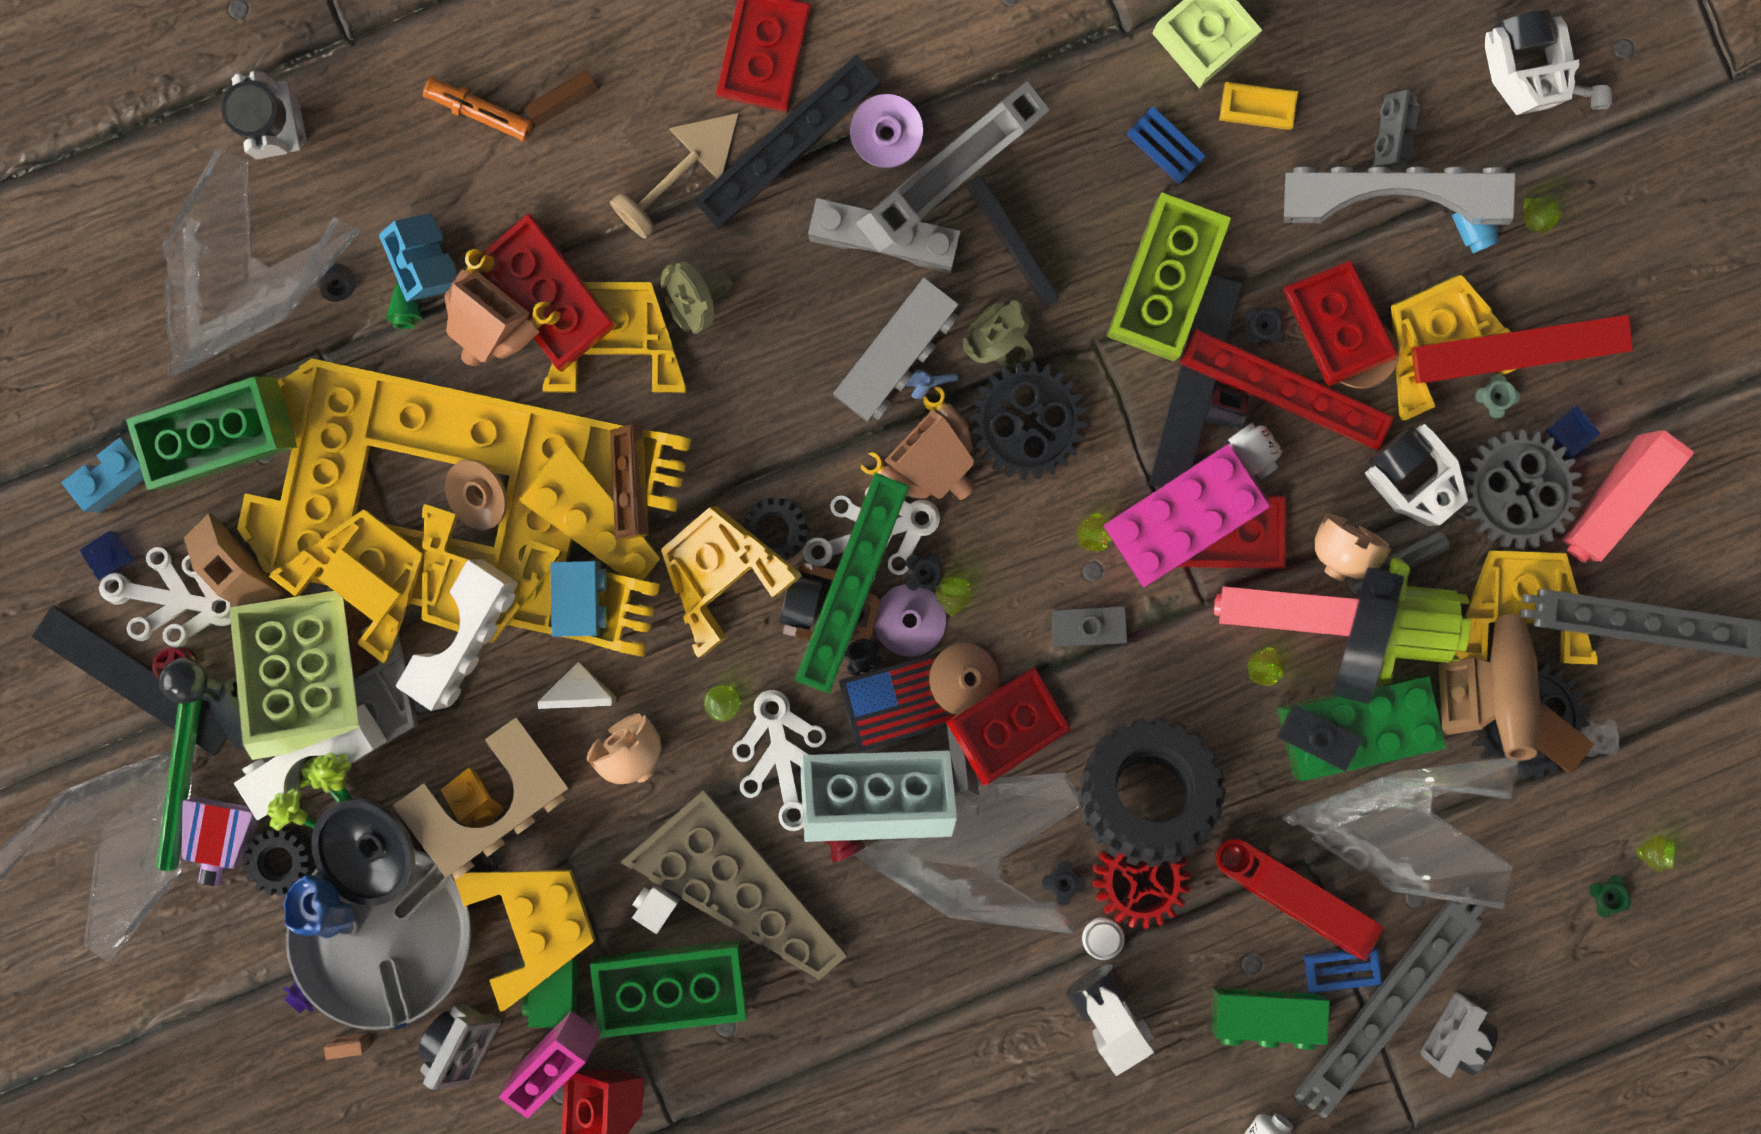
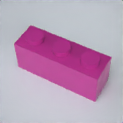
(549, 1064)

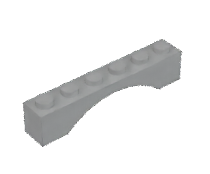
(952, 167)
(1477, 197)

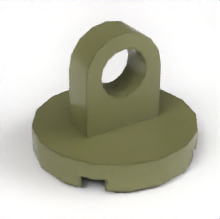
(692, 295)
(997, 333)

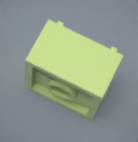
(1206, 35)

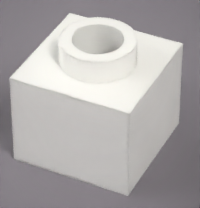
(654, 907)

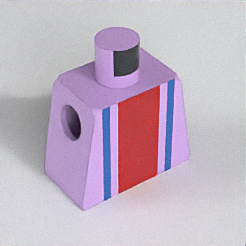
(215, 836)

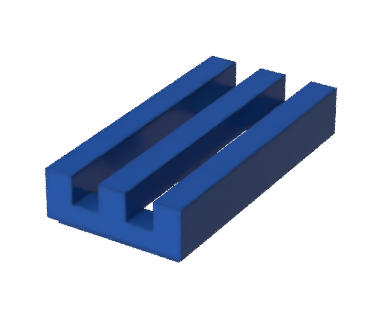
(1175, 135)
(1311, 972)

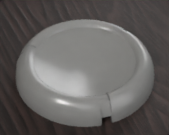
(393, 957)

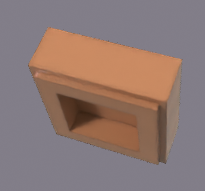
(347, 1046)

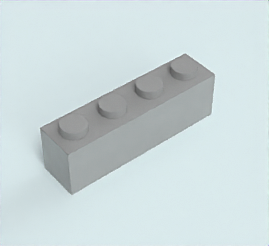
(896, 350)

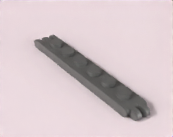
(1644, 623)
(1390, 1005)

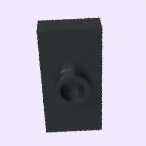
(1319, 737)

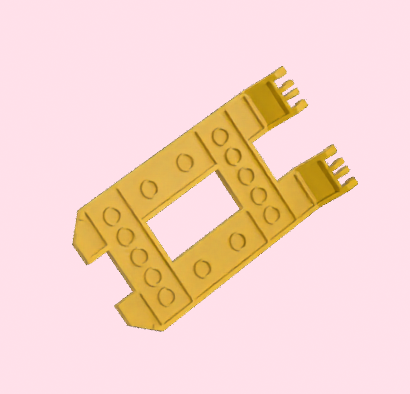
(350, 409)

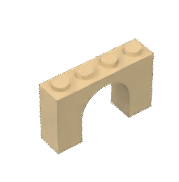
(455, 845)

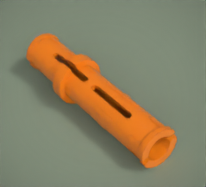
(439, 91)

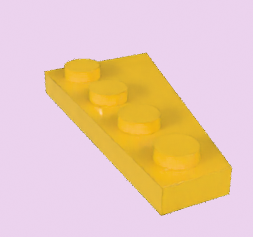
(581, 509)

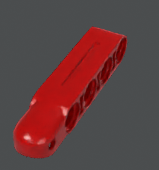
(1298, 897)

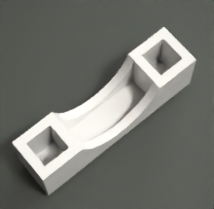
(481, 597)
(283, 771)

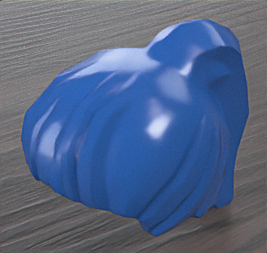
(316, 909)

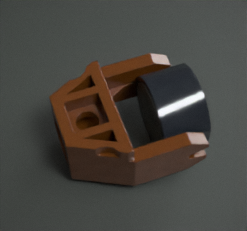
(802, 600)

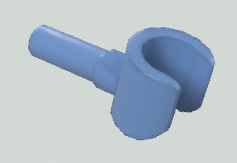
(924, 381)

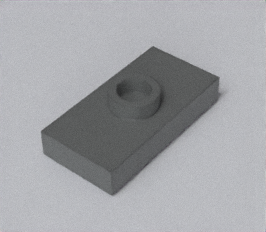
(1089, 626)
(963, 774)

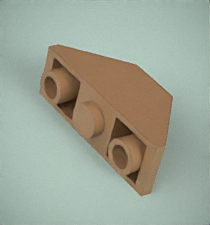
(228, 565)

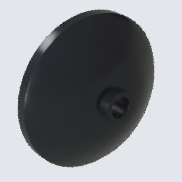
(353, 862)

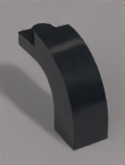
(1368, 635)

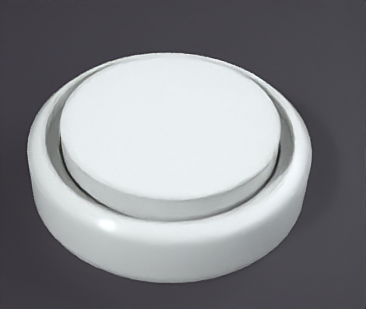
(1103, 938)

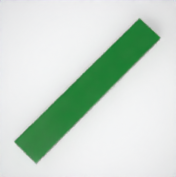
(852, 583)

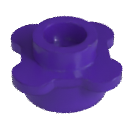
(297, 999)

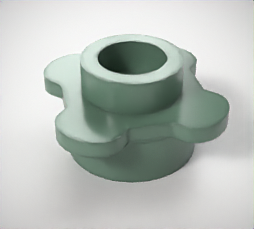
(1497, 385)

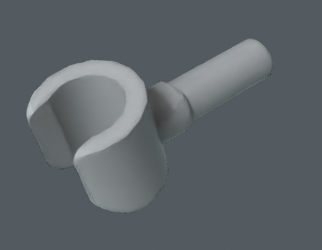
(1600, 95)

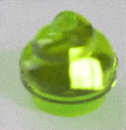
(1541, 214)
(1092, 533)
(954, 594)
(1265, 667)
(721, 703)
(1658, 853)

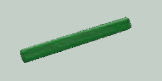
(178, 785)

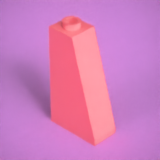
(1625, 494)
(1285, 611)

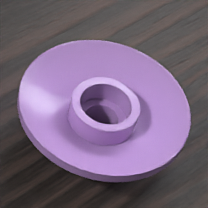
(886, 112)
(913, 640)

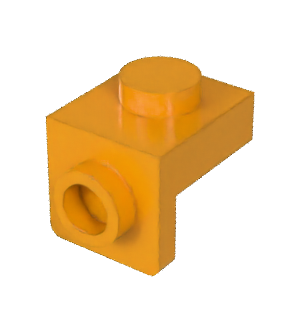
(471, 800)

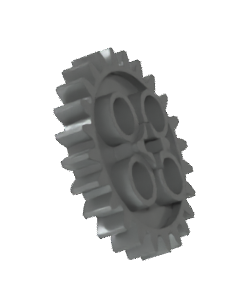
(1548, 472)

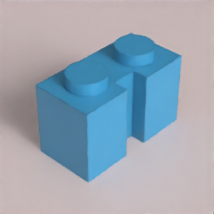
(417, 257)
(101, 485)
(577, 598)

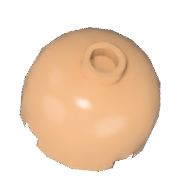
(1348, 549)
(628, 752)

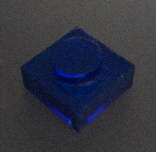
(1573, 431)
(106, 555)

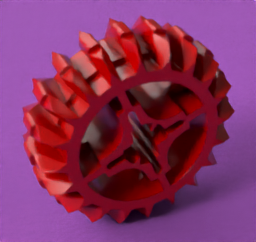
(1134, 893)

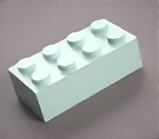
(877, 796)

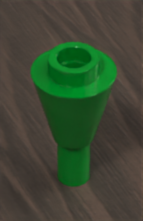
(402, 313)

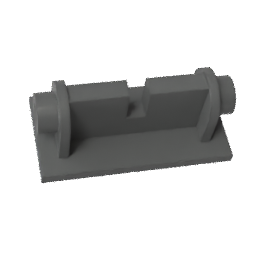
(1397, 114)

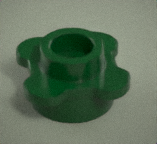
(1619, 902)

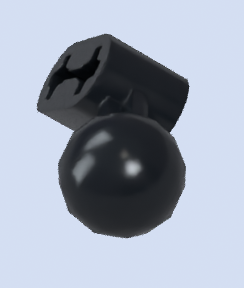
(187, 681)

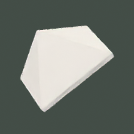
(577, 689)

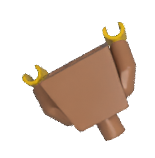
(487, 319)
(932, 455)

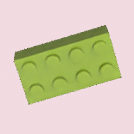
(1168, 277)

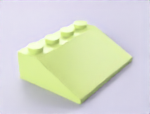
(293, 673)

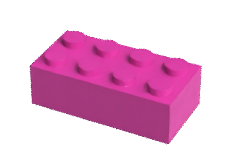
(1187, 515)

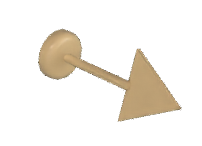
(707, 142)

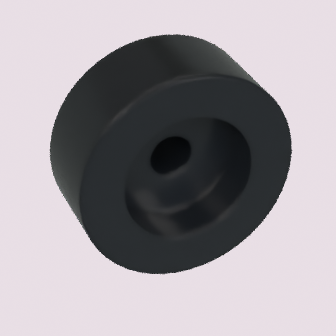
(337, 283)

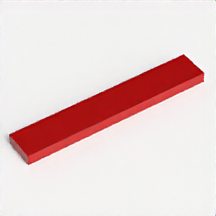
(1521, 349)
(1286, 390)

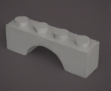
(921, 245)

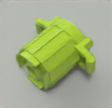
(1425, 624)

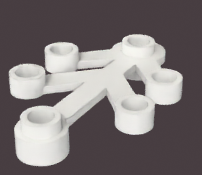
(902, 524)
(175, 601)
(778, 752)

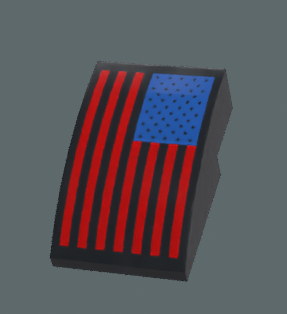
(892, 703)

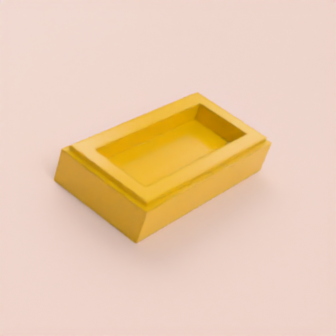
(1258, 105)
(360, 586)

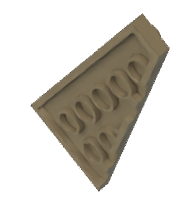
(724, 875)

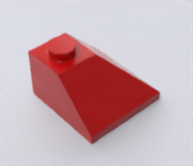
(602, 1102)

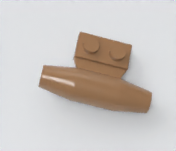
(1502, 689)

